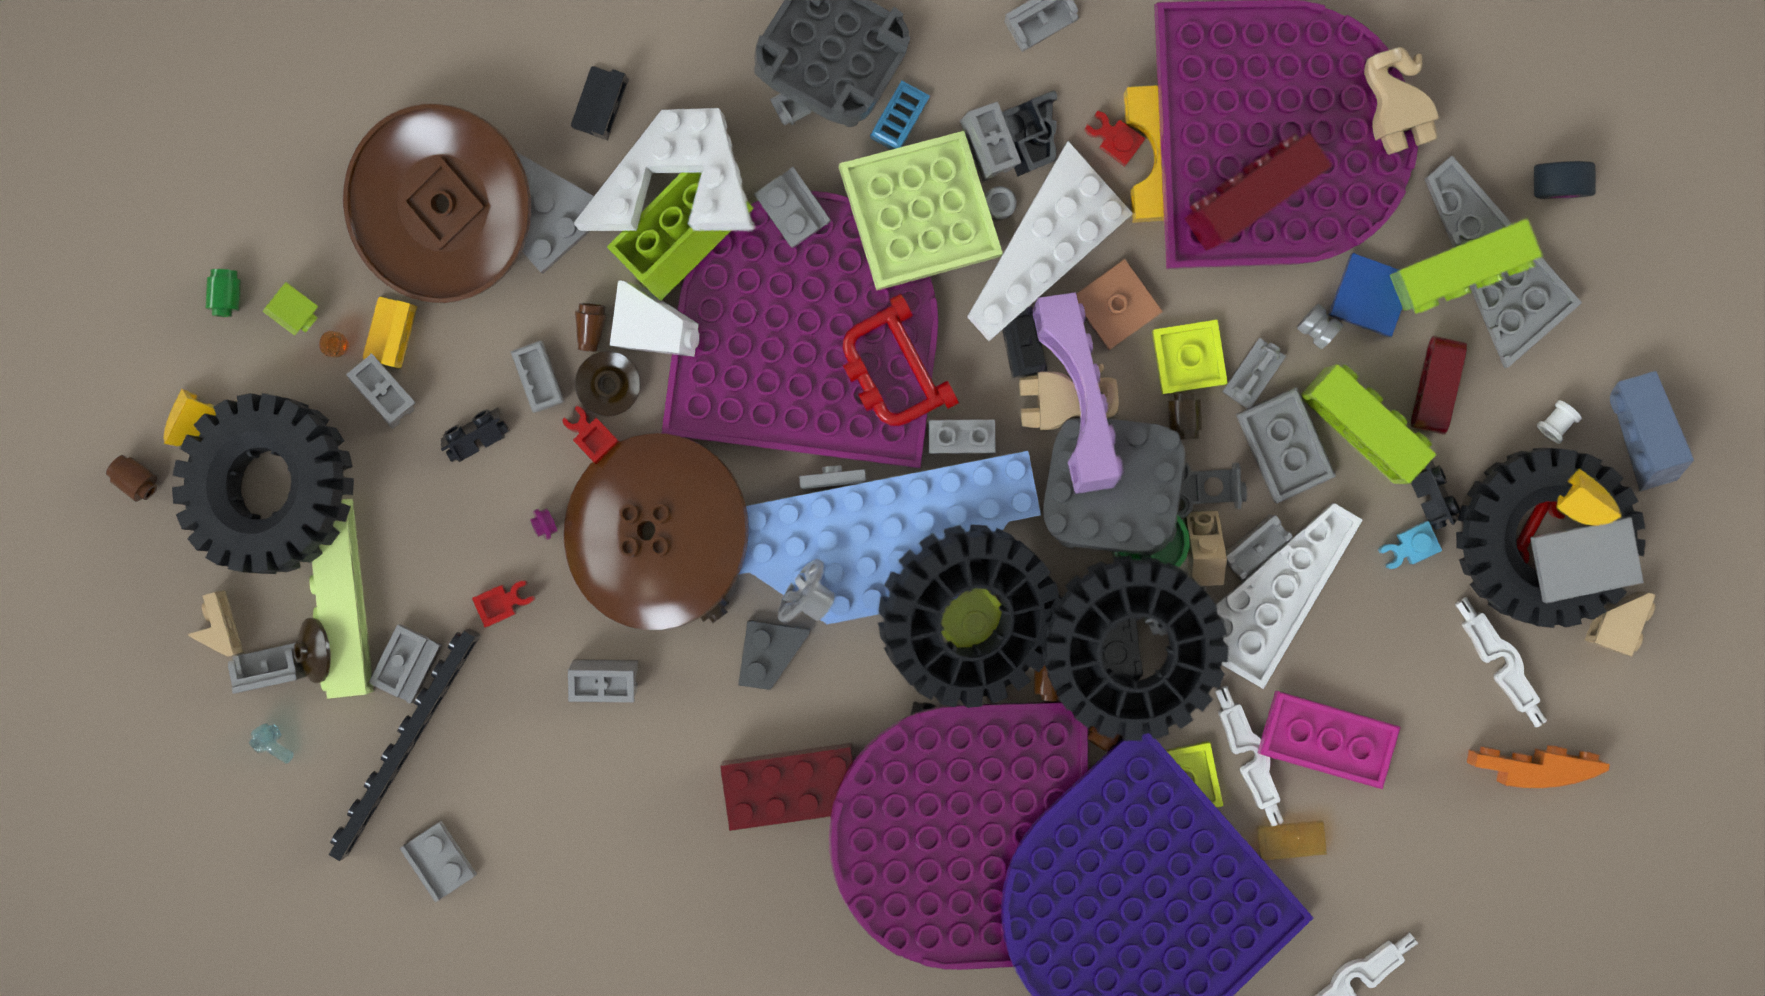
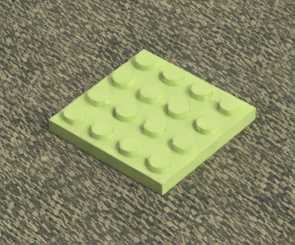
(920, 210)

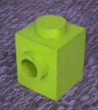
(291, 309)

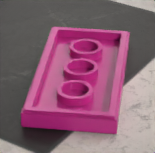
(1328, 739)

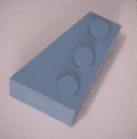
(1650, 431)

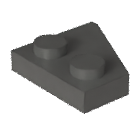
(768, 652)

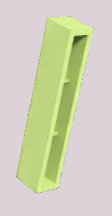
(342, 611)

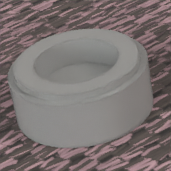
(1000, 202)

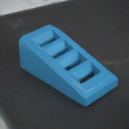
(884, 138)

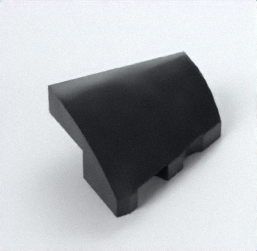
(1033, 132)

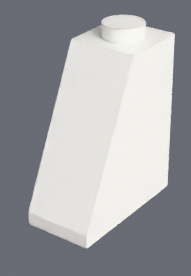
(650, 324)

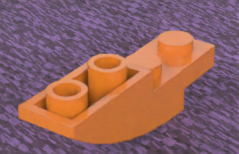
(1548, 769)

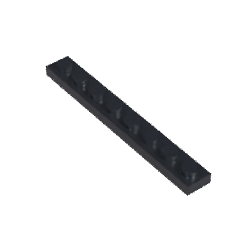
(396, 755)

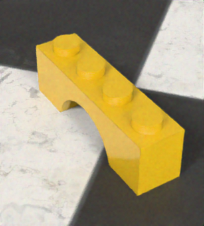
(1143, 115)

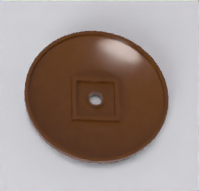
(394, 209)
(695, 542)

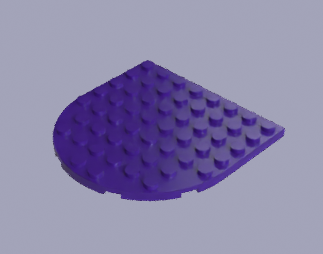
(1141, 889)

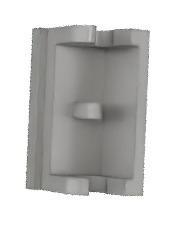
(1039, 20)
(990, 140)
(381, 390)
(1257, 546)
(264, 668)
(602, 681)

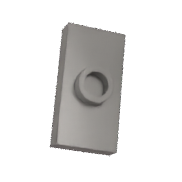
(537, 376)
(832, 477)

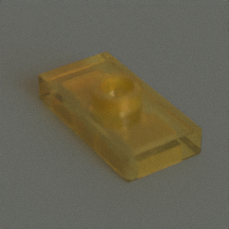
(1291, 840)

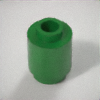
(223, 292)

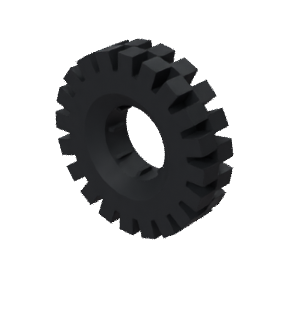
(216, 473)
(928, 587)
(1099, 603)

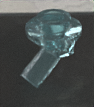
(265, 739)

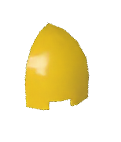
(183, 416)
(1588, 501)

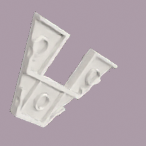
(674, 144)

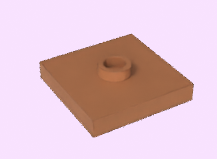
(1117, 304)

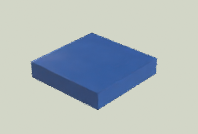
(1367, 296)

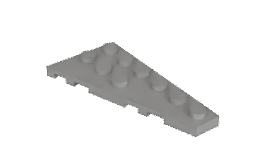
(553, 214)
(1519, 306)

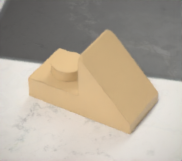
(222, 634)

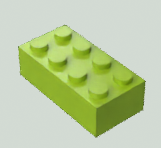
(664, 242)
(1471, 263)
(1367, 424)

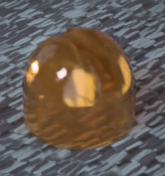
(329, 344)

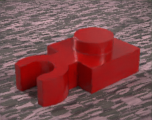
(1119, 141)
(593, 437)
(498, 603)

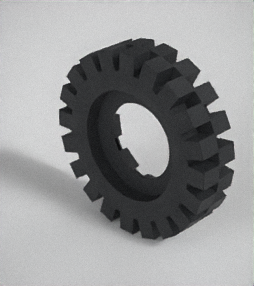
(1492, 526)

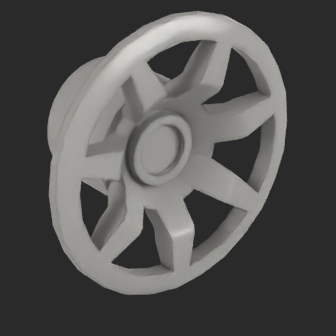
(811, 596)

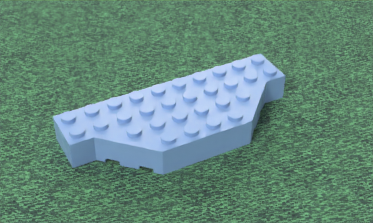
(872, 524)

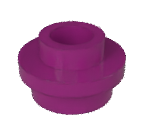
(543, 523)

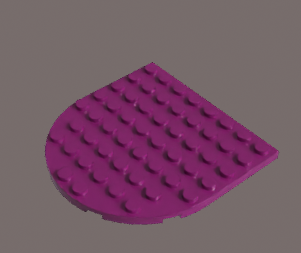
(1241, 83)
(775, 342)
(936, 818)

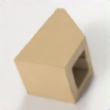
(1207, 550)
(1622, 623)

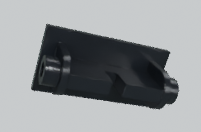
(462, 439)
(1441, 505)

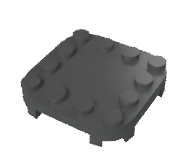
(832, 55)
(1141, 507)

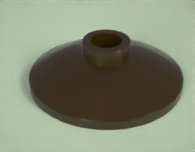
(591, 379)
(313, 650)

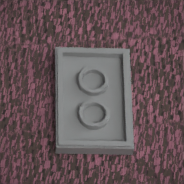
(1285, 445)
(1586, 560)

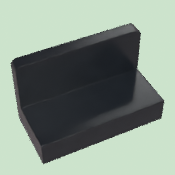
(599, 102)

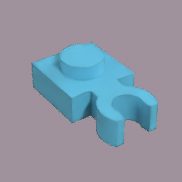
(1415, 544)

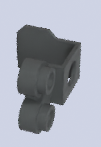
(1194, 492)

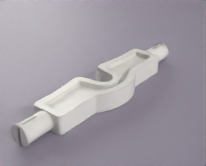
(1511, 675)
(1256, 771)
(1370, 969)

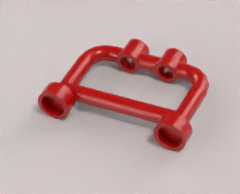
(856, 369)

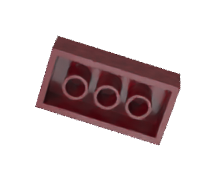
(1261, 189)
(784, 785)

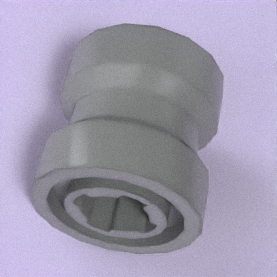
(1318, 326)

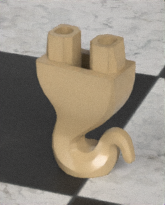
(1399, 103)
(1059, 399)

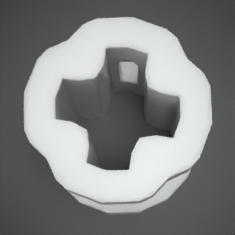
(1559, 421)

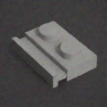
(792, 207)
(405, 663)
(438, 861)

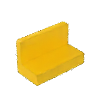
(390, 331)

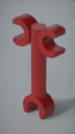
(1533, 524)

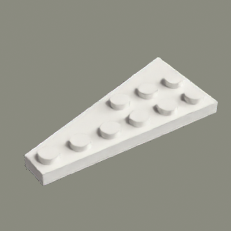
(1058, 230)
(1276, 597)

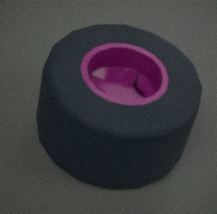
(1565, 180)

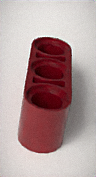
(1438, 385)

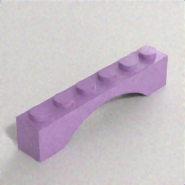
(1062, 330)

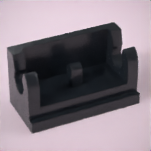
(1023, 346)

